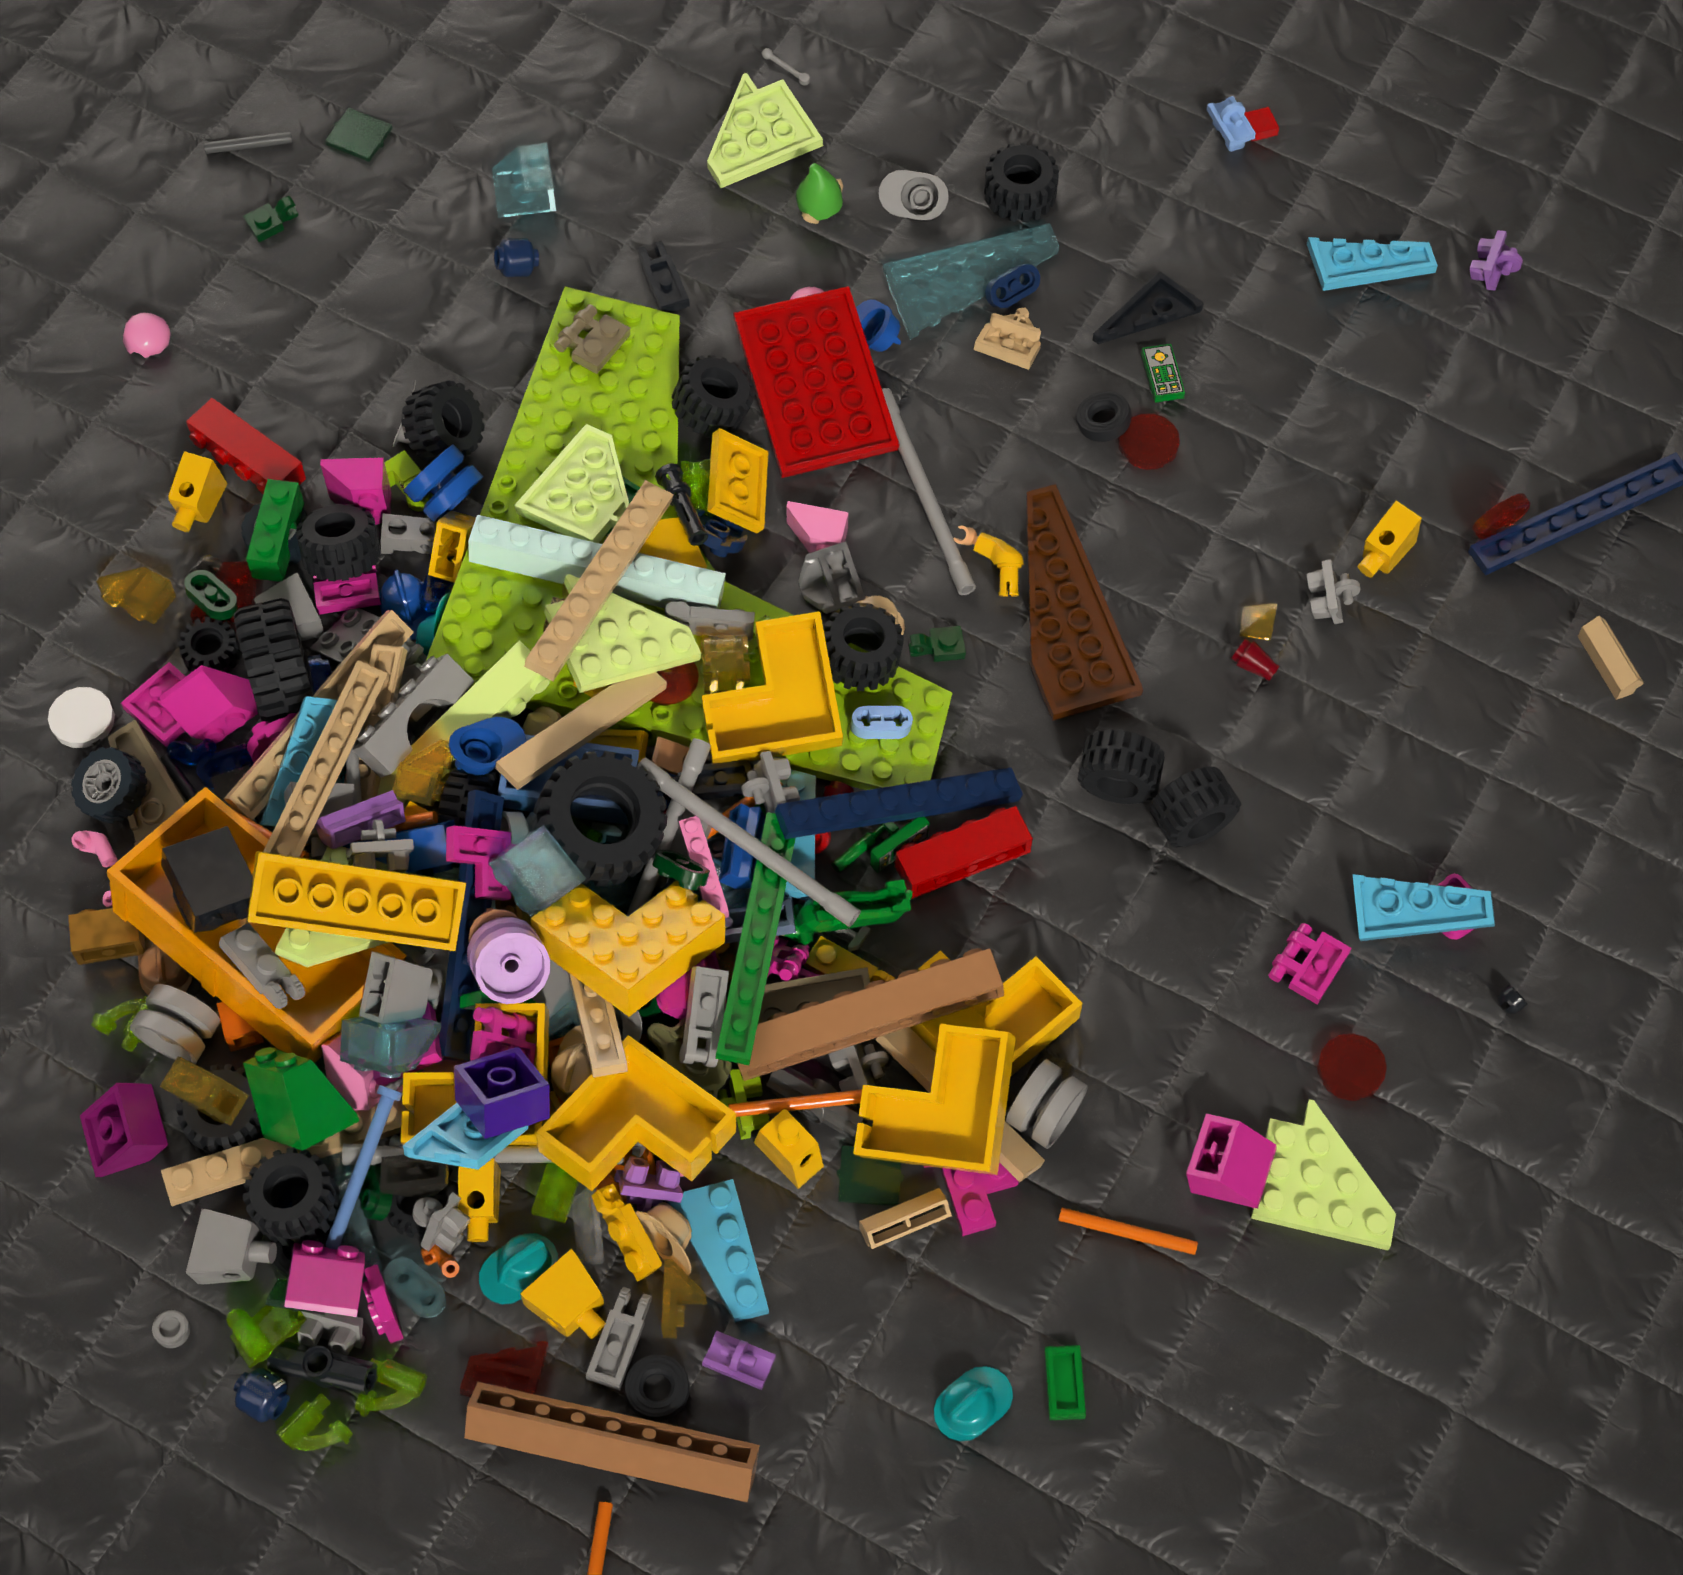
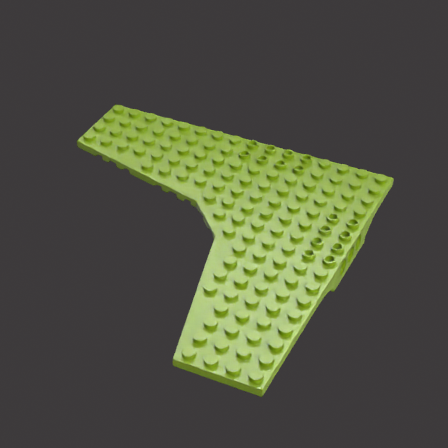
(634, 404)

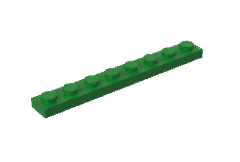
(754, 951)

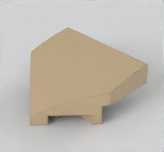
(1010, 338)

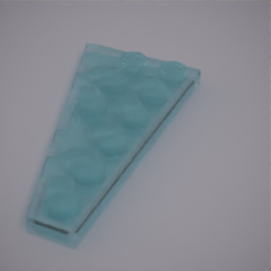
(957, 276)

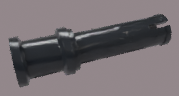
(682, 502)

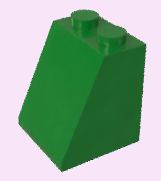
(295, 1099)

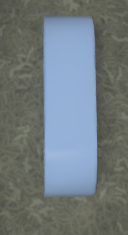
(881, 722)

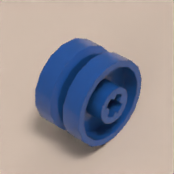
(440, 480)

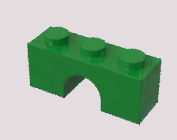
(278, 512)

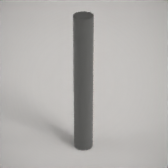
(248, 142)

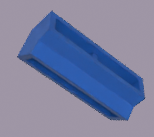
(738, 865)

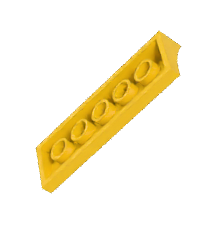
(355, 901)

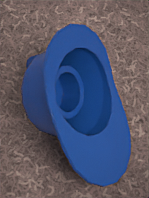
(878, 325)
(402, 595)
(484, 743)

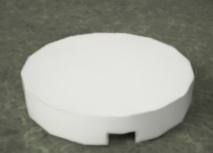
(81, 717)

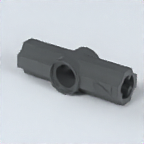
(792, 1083)

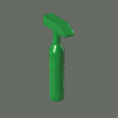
(861, 846)

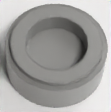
(171, 1329)

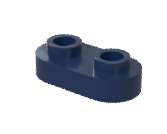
(1010, 285)

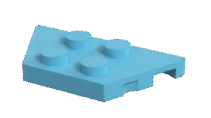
(457, 1142)

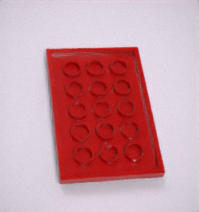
(815, 381)

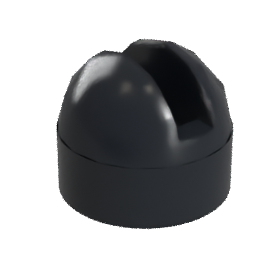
(1513, 998)

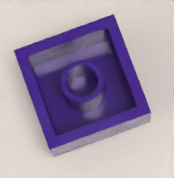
(502, 1092)

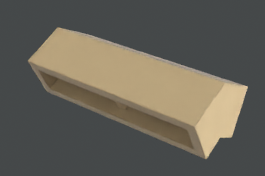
(1610, 658)
(902, 1213)

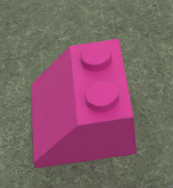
(359, 483)
(210, 703)
(325, 1278)

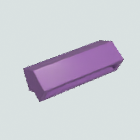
(346, 824)

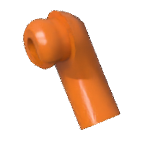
(445, 1261)

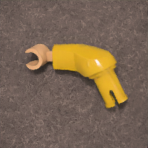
(1001, 554)

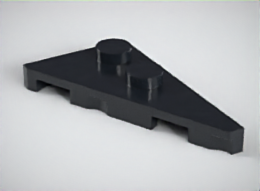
(1151, 306)

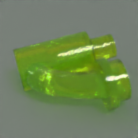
(105, 1022)
(397, 1376)
(297, 1427)

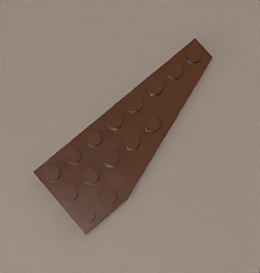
(1072, 632)

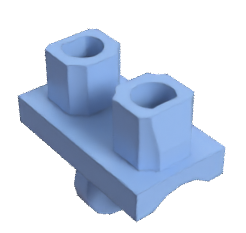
(1231, 122)

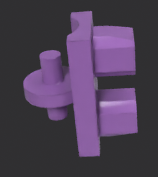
(1499, 260)
(648, 1189)
(739, 1360)

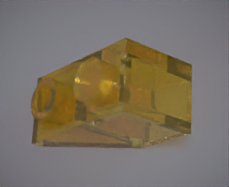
(139, 592)
(421, 774)
(204, 1091)

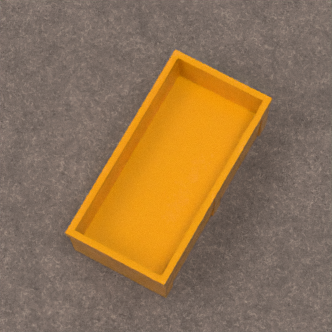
(146, 900)

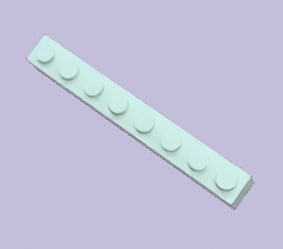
(557, 555)

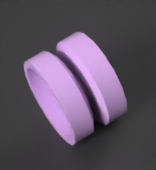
(508, 960)

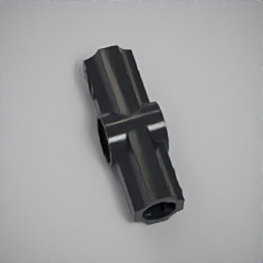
(340, 1372)

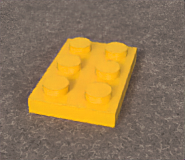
(737, 481)

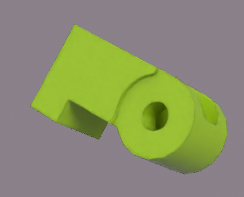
(402, 471)

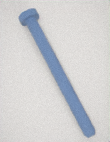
(362, 1165)

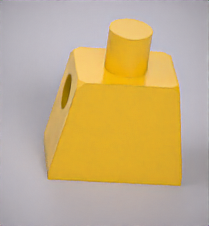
(195, 490)
(450, 540)
(1390, 540)
(787, 1145)
(476, 1186)
(566, 1297)

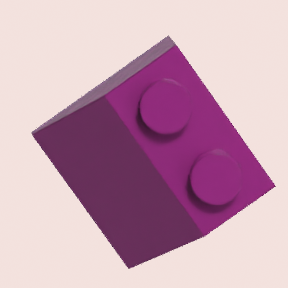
(123, 1128)

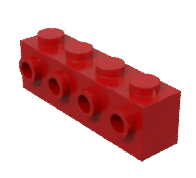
(242, 446)
(963, 851)

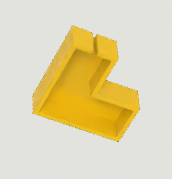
(794, 707)
(631, 955)
(1033, 1010)
(434, 1092)
(643, 1106)
(961, 1117)

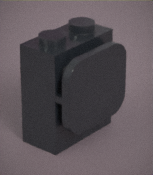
(208, 879)

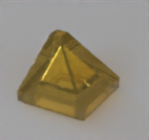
(1258, 621)

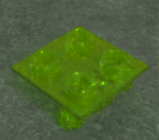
(263, 1332)

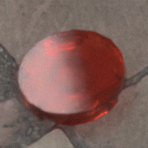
(1150, 441)
(1503, 514)
(1352, 1067)

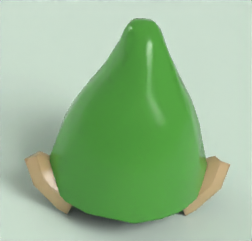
(819, 195)

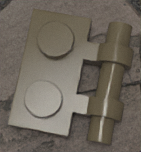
(600, 343)

